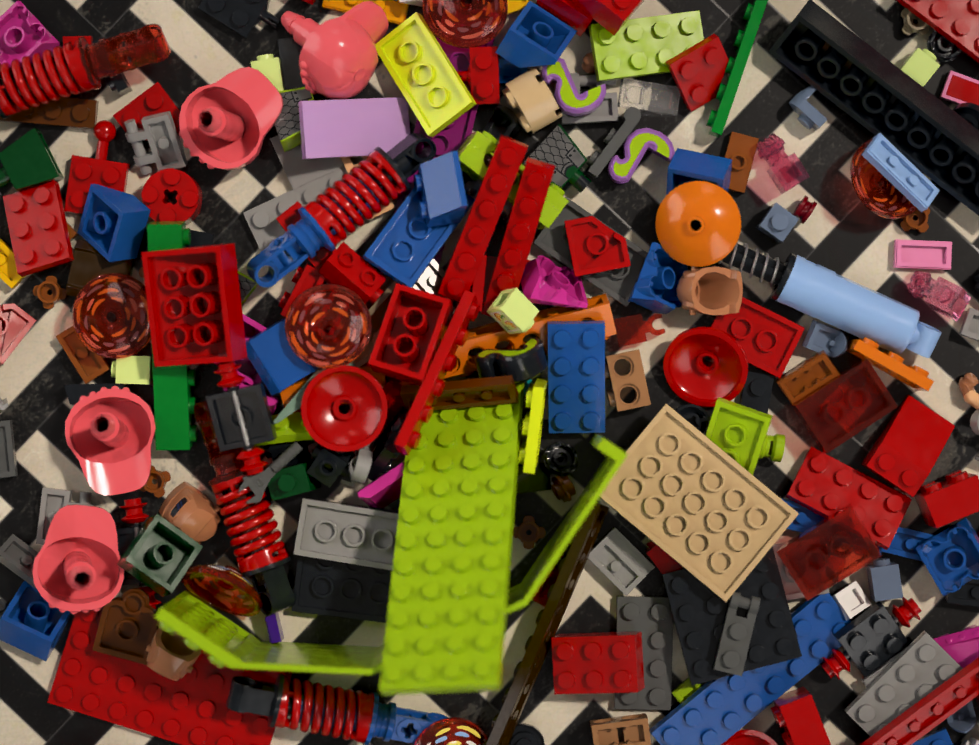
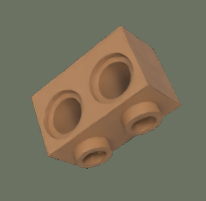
(634, 378)
(621, 730)

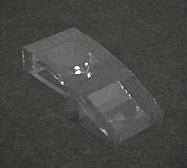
(649, 97)

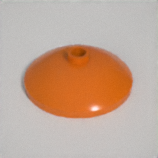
(718, 219)

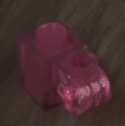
(784, 169)
(939, 294)

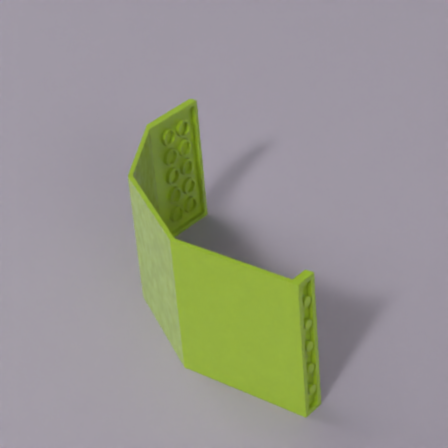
(238, 648)

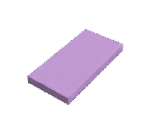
(352, 126)

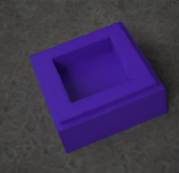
(274, 628)

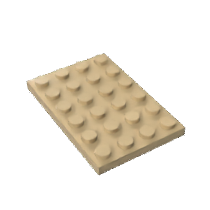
(697, 503)

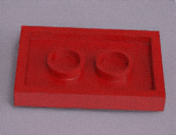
(38, 228)
(762, 335)

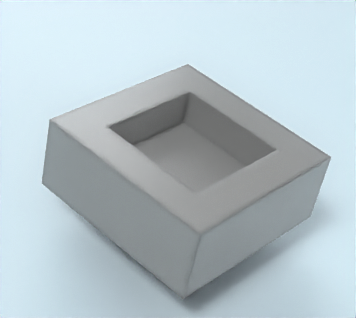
(970, 325)

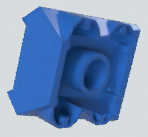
(658, 282)
(275, 359)
(952, 556)

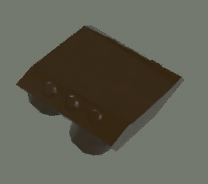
(91, 264)

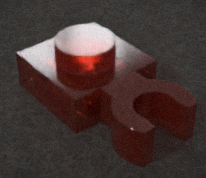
(633, 329)

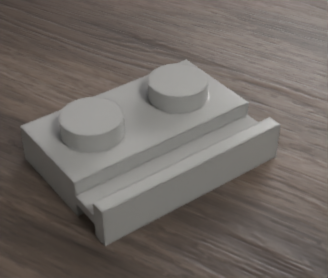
(620, 561)

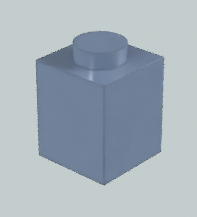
(777, 223)
(884, 580)

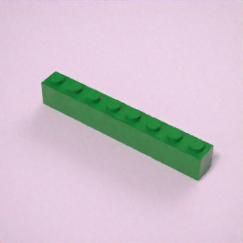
(172, 383)

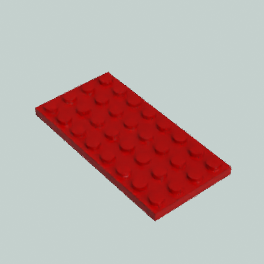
(140, 699)

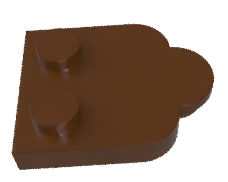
(127, 626)

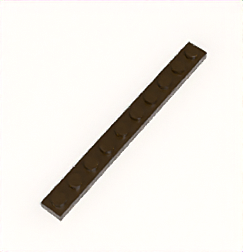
(547, 625)

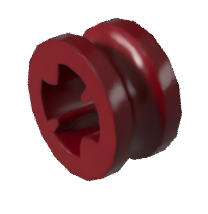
(804, 209)

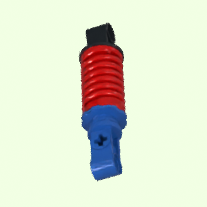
(335, 210)
(327, 707)

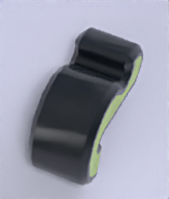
(521, 363)

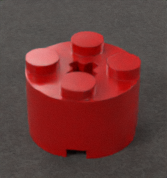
(176, 181)

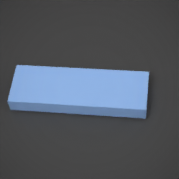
(900, 172)

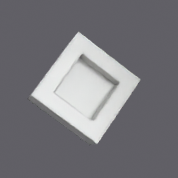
(851, 600)

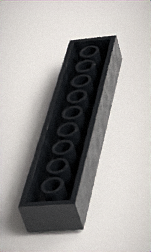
(883, 100)

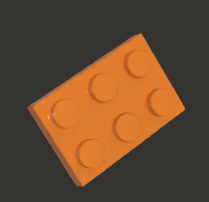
(890, 364)

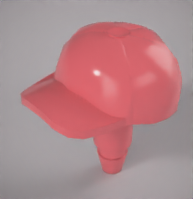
(340, 52)
(230, 119)
(112, 439)
(79, 560)

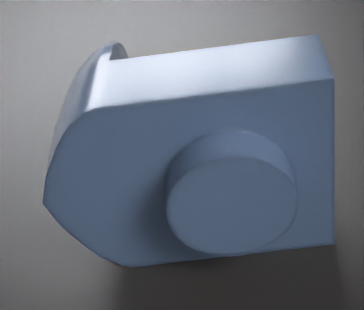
(808, 115)
(825, 338)
(963, 719)

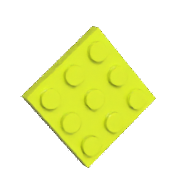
(533, 425)

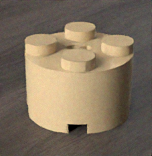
(533, 100)

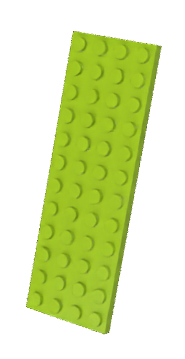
(453, 553)

